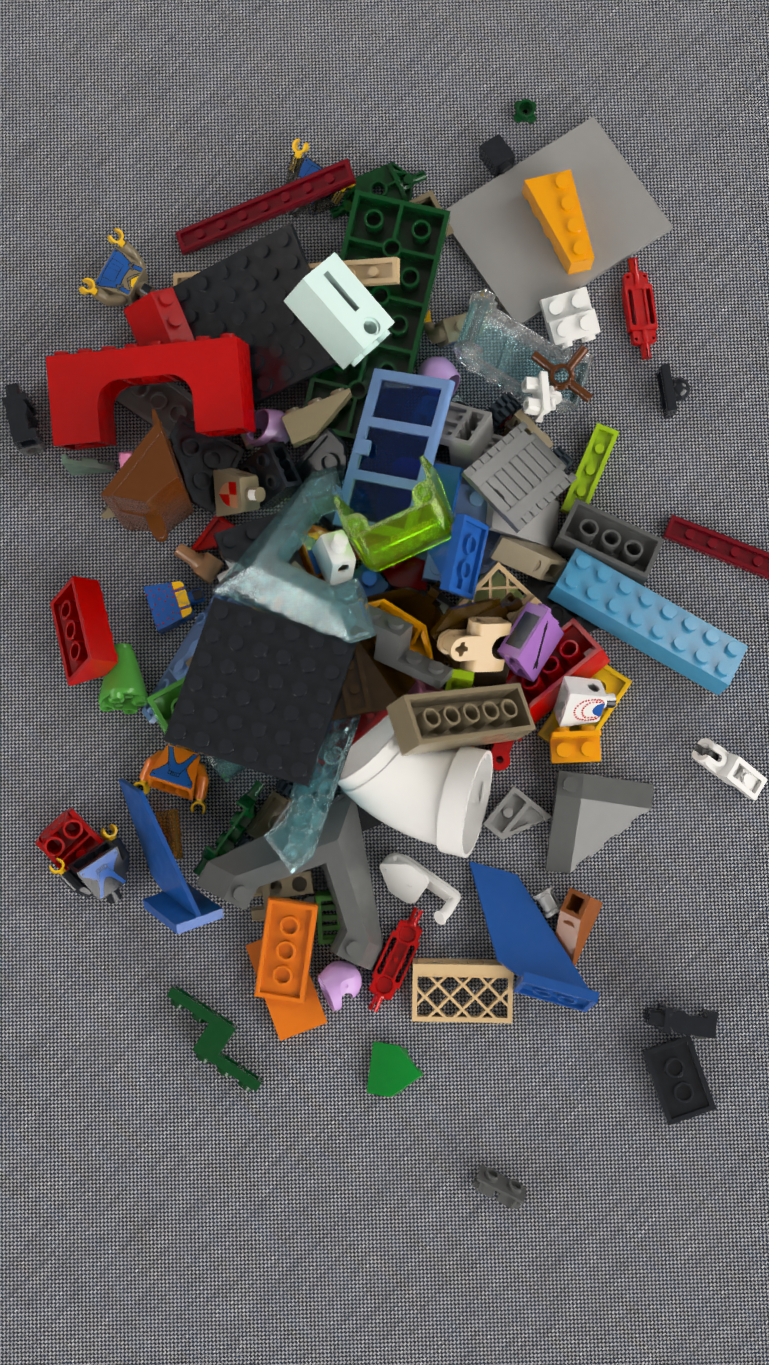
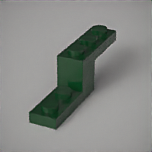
(214, 1039)

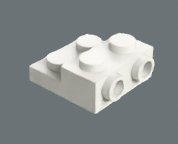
(570, 318)

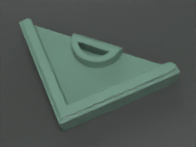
(86, 466)

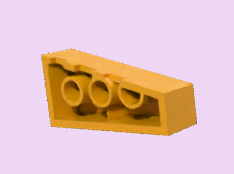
(560, 214)

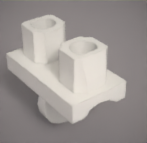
(544, 396)

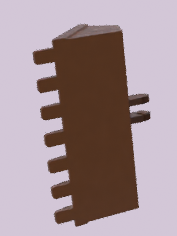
(149, 487)

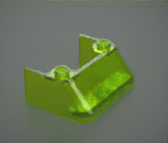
(405, 532)

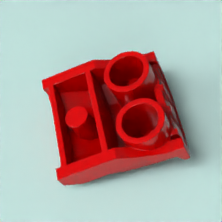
(67, 838)

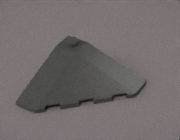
(589, 813)

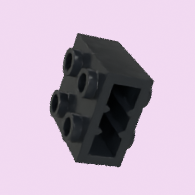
(274, 472)

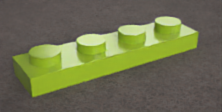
(591, 466)

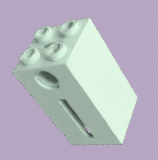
(339, 312)

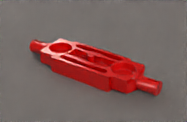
(644, 327)
(384, 983)

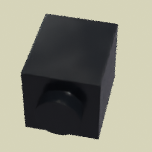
(496, 156)

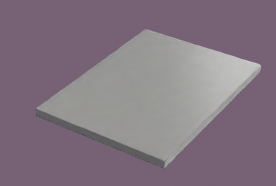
(509, 243)

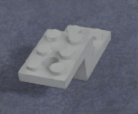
(467, 434)

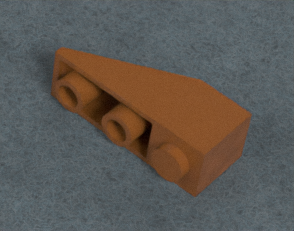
(576, 921)

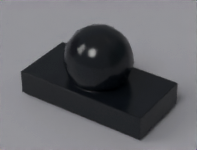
(671, 390)

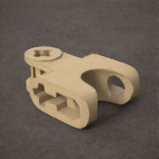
(475, 643)

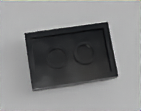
(678, 1079)

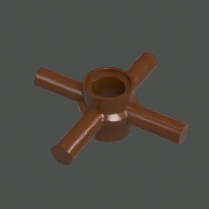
(568, 368)

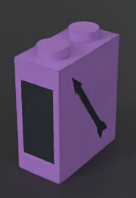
(531, 641)

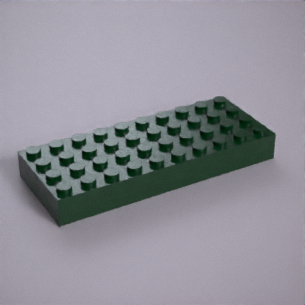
(384, 229)

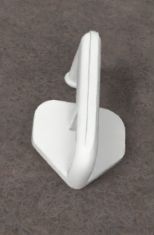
(409, 879)

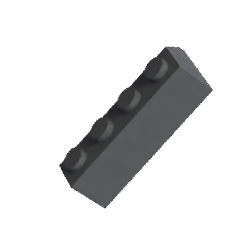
(609, 541)

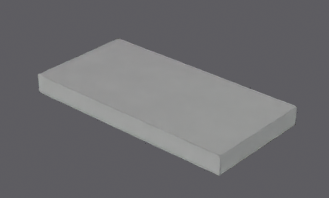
(539, 530)

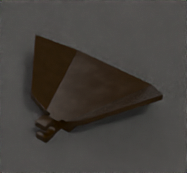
(421, 606)
(458, 617)
(370, 684)

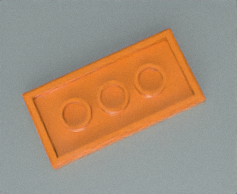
(286, 949)
(291, 1017)

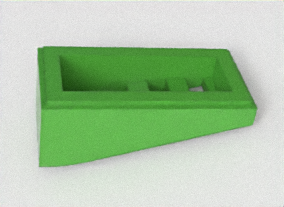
(325, 939)

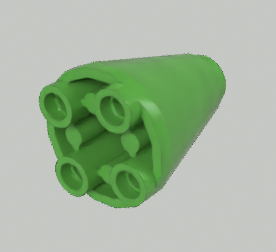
(123, 685)

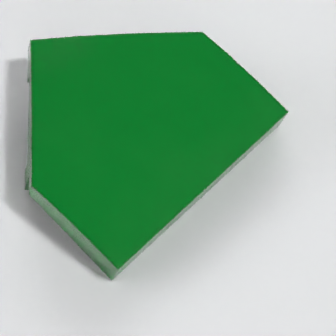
(390, 1070)

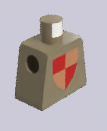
(236, 491)

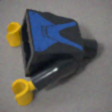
(99, 870)

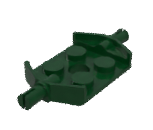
(390, 177)
(239, 824)

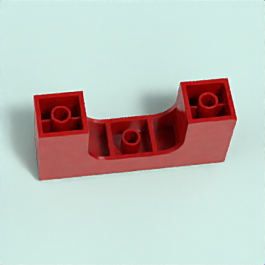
(89, 382)

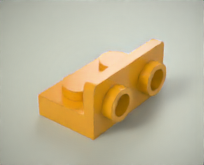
(575, 746)

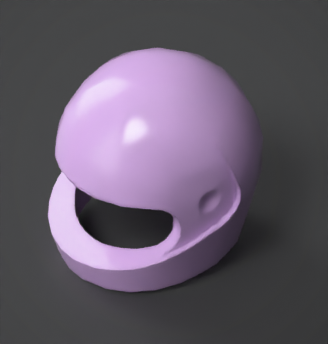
(440, 368)
(271, 426)
(337, 980)

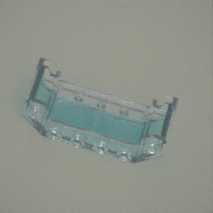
(502, 350)

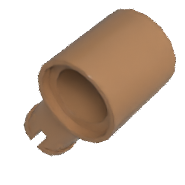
(204, 565)

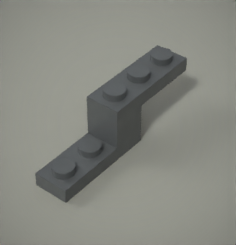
(393, 650)

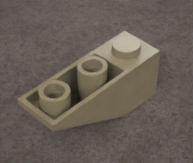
(310, 421)
(530, 558)

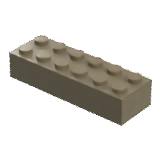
(460, 718)

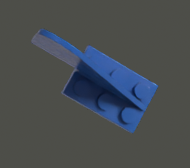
(462, 555)

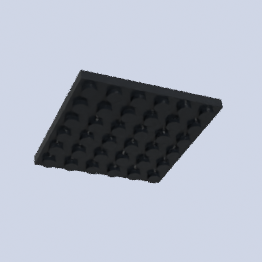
(247, 299)
(260, 692)

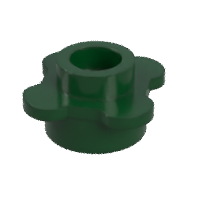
(525, 105)

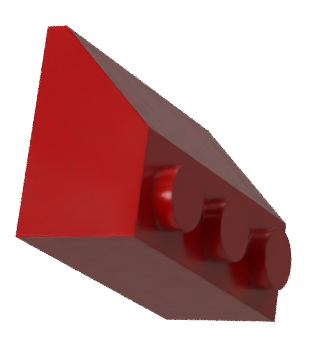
(157, 318)

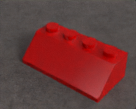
(83, 631)
(573, 656)

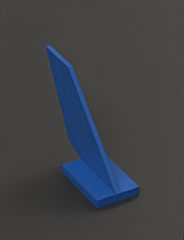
(179, 904)
(527, 943)

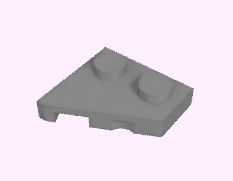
(514, 814)

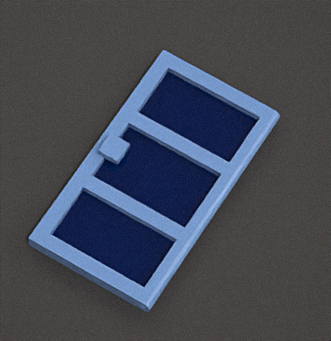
(397, 426)

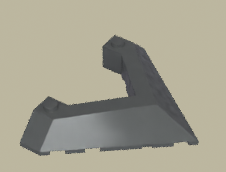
(346, 868)

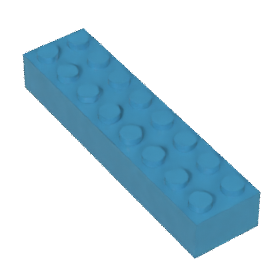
(648, 622)

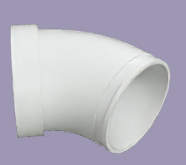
(422, 795)

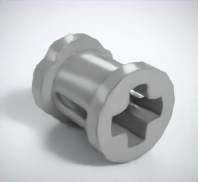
(548, 901)

